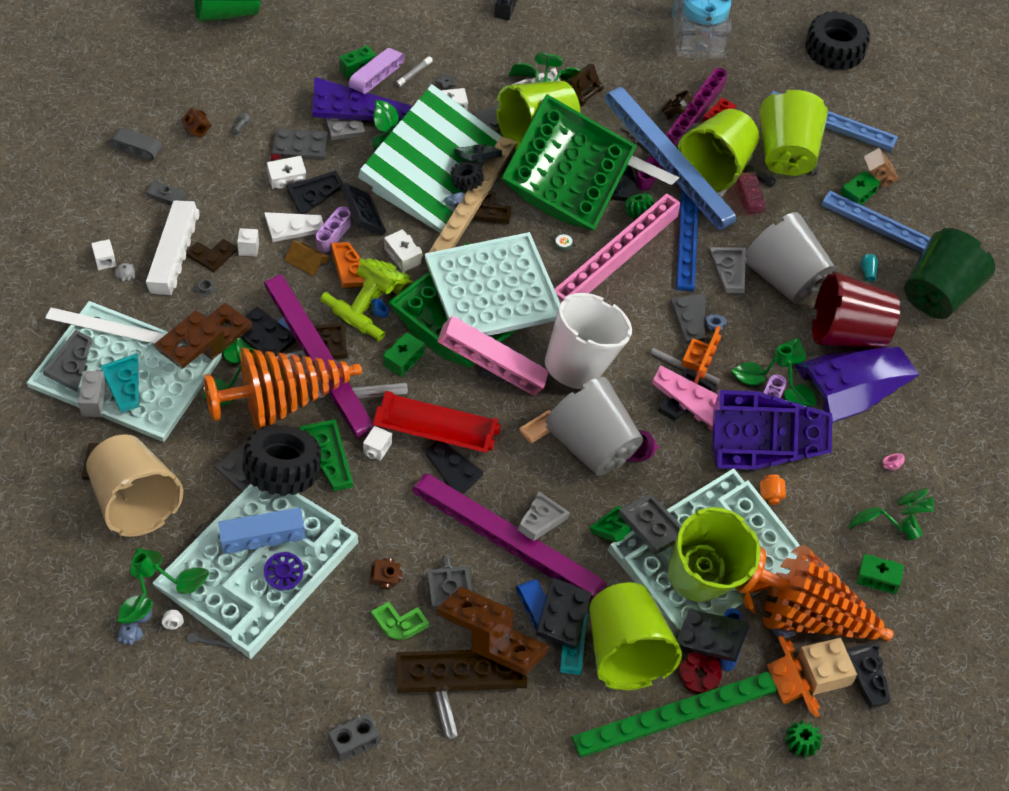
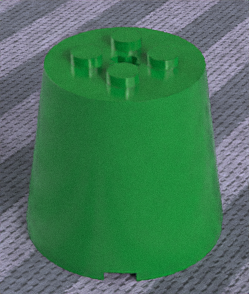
(225, 9)

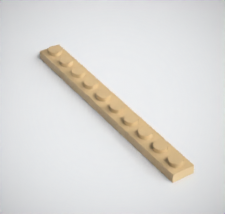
(473, 199)

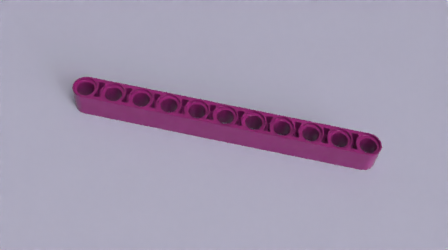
(695, 111)
(314, 347)
(506, 535)

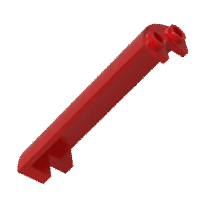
(437, 423)

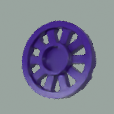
(283, 571)

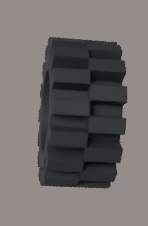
(460, 178)

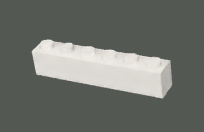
(172, 248)

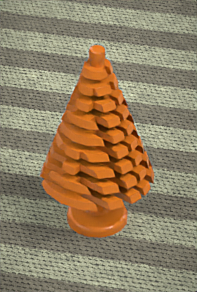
(277, 384)
(816, 606)

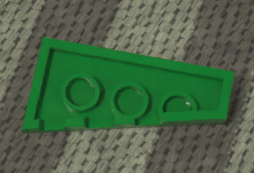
(333, 457)

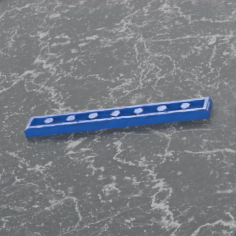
(687, 244)

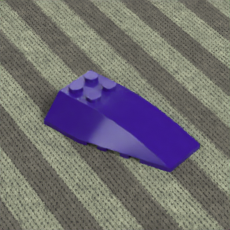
(857, 378)
(765, 430)

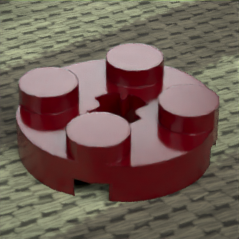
(698, 662)

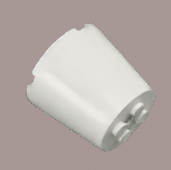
(585, 339)

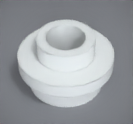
(172, 619)

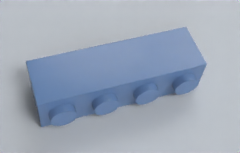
(261, 530)

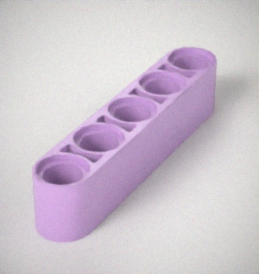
(376, 70)

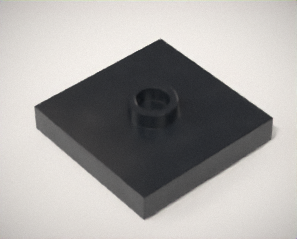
(478, 152)

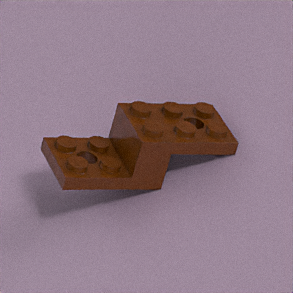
(203, 335)
(492, 630)

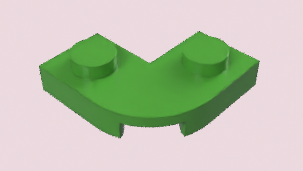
(396, 626)

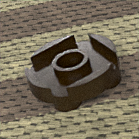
(678, 105)

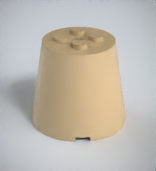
(132, 486)

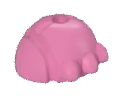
(893, 461)

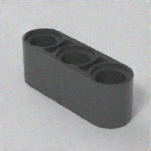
(135, 143)

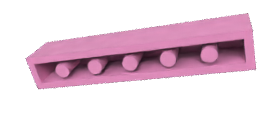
(493, 355)

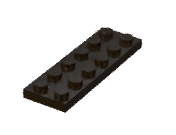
(453, 672)

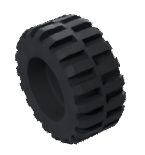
(834, 53)
(281, 459)

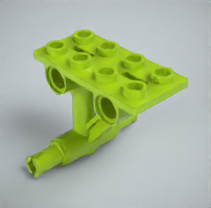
(379, 279)

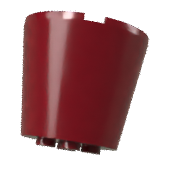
(854, 313)

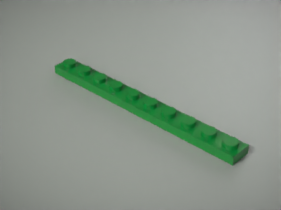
(674, 714)

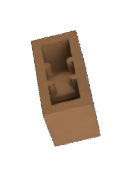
(881, 167)

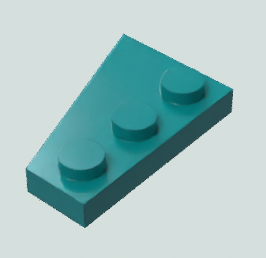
(123, 381)

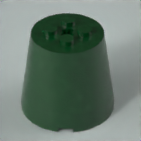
(948, 273)

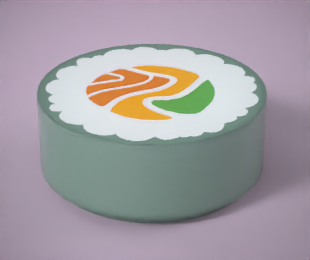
(563, 242)

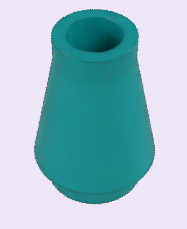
(869, 265)

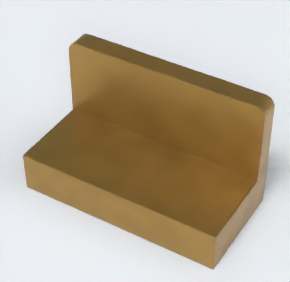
(305, 257)

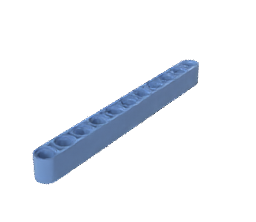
(670, 158)

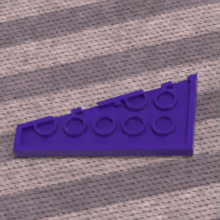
(342, 102)

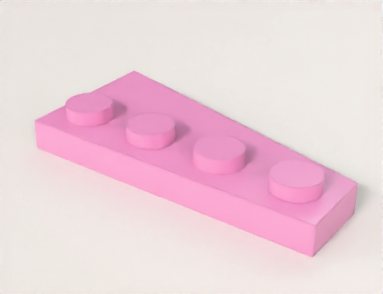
(689, 394)

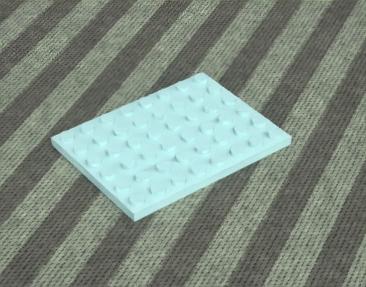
(163, 386)

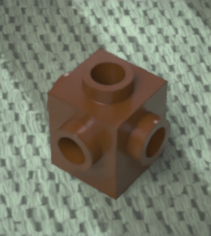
(196, 122)
(385, 573)

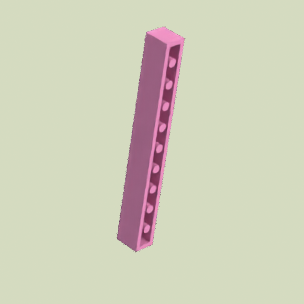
(620, 248)

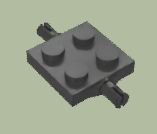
(446, 581)

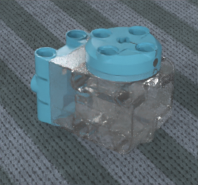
(701, 28)

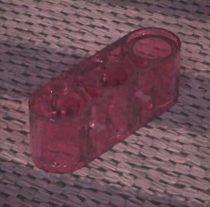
(751, 192)

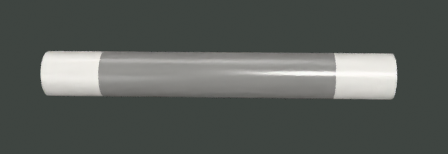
(414, 71)

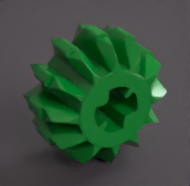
(638, 204)
(807, 732)

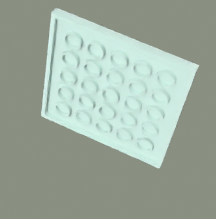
(495, 284)

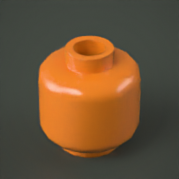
(772, 489)

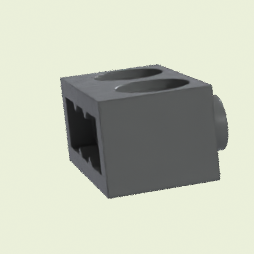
(356, 742)

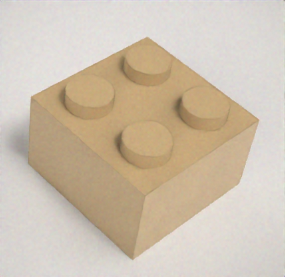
(827, 666)

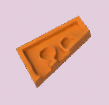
(346, 263)

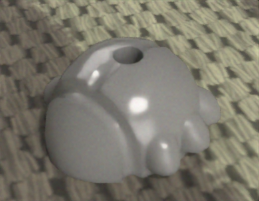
(125, 272)

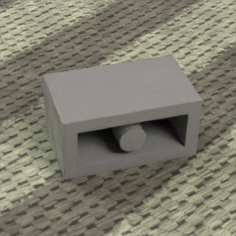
(92, 394)

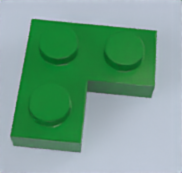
(611, 526)

